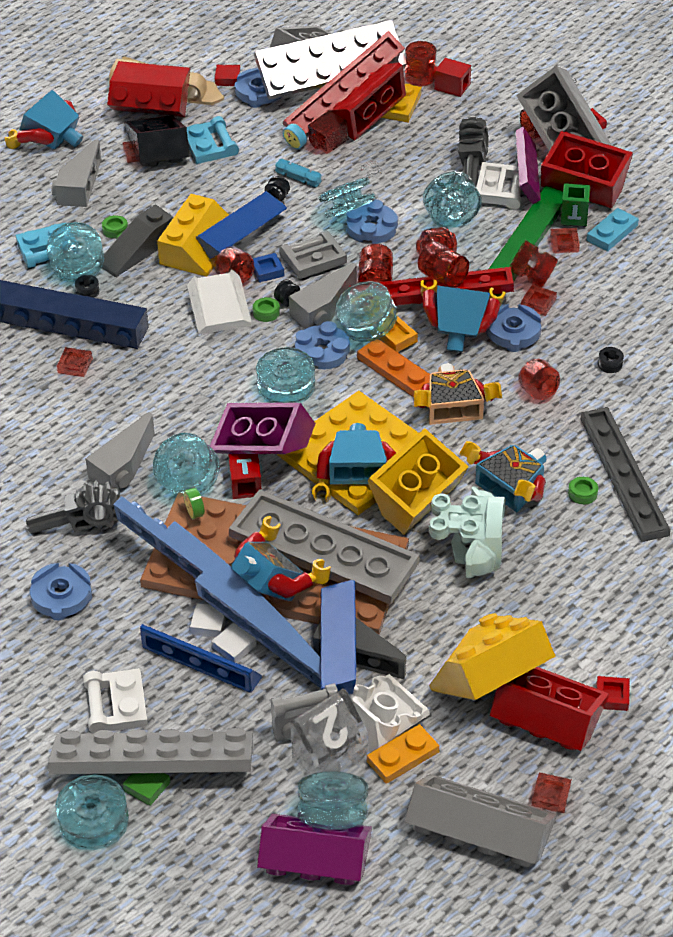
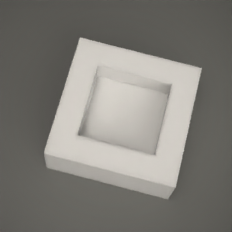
(207, 621)
(234, 643)

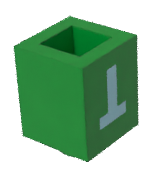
(575, 204)

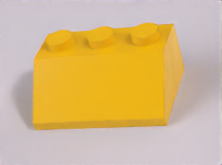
(178, 242)
(413, 478)

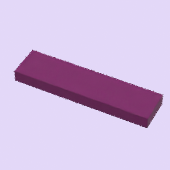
(527, 165)

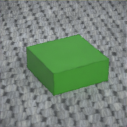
(146, 786)

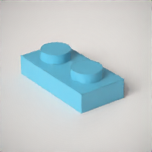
(612, 229)

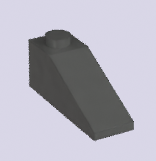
(136, 241)
(372, 652)

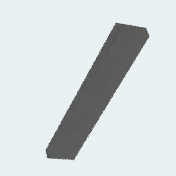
(625, 475)

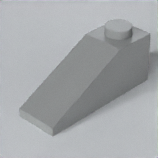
(78, 177)
(318, 301)
(122, 455)

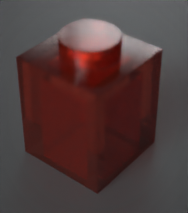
(328, 132)

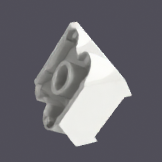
(218, 303)
(386, 709)

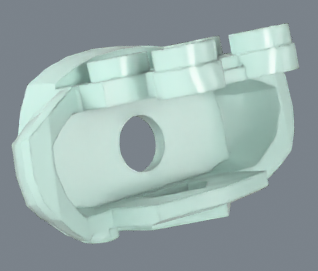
(473, 522)

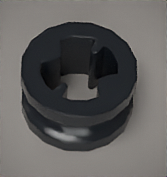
(279, 182)
(87, 281)
(284, 290)
(610, 366)

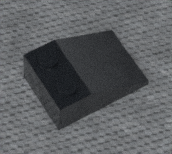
(158, 140)

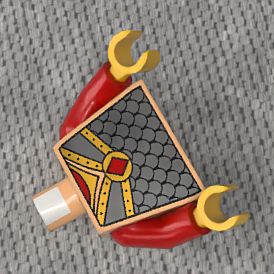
(455, 395)

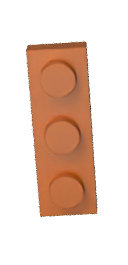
(393, 366)

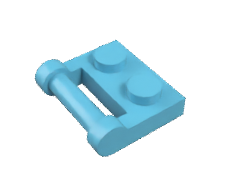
(203, 145)
(33, 244)

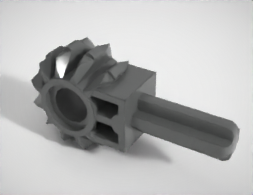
(473, 145)
(80, 510)

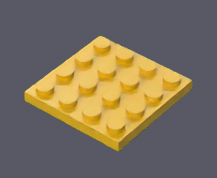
(354, 409)

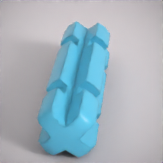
(298, 172)

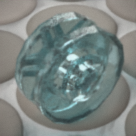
(347, 197)
(452, 199)
(70, 239)
(366, 311)
(285, 376)
(186, 463)
(332, 800)
(92, 812)

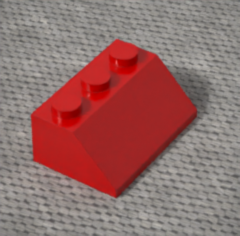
(149, 88)
(372, 99)
(586, 163)
(550, 707)

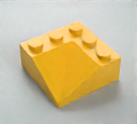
(493, 656)

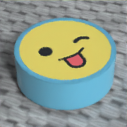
(295, 136)

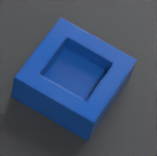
(268, 267)

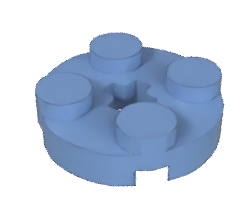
(247, 89)
(360, 228)
(325, 334)
(515, 338)
(61, 604)

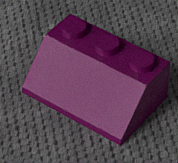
(262, 428)
(313, 851)

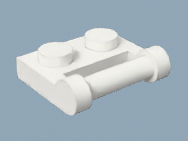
(492, 182)
(126, 697)

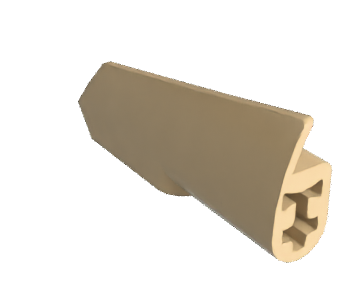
(199, 91)

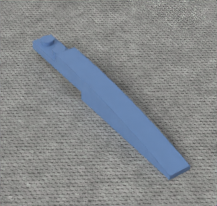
(223, 588)

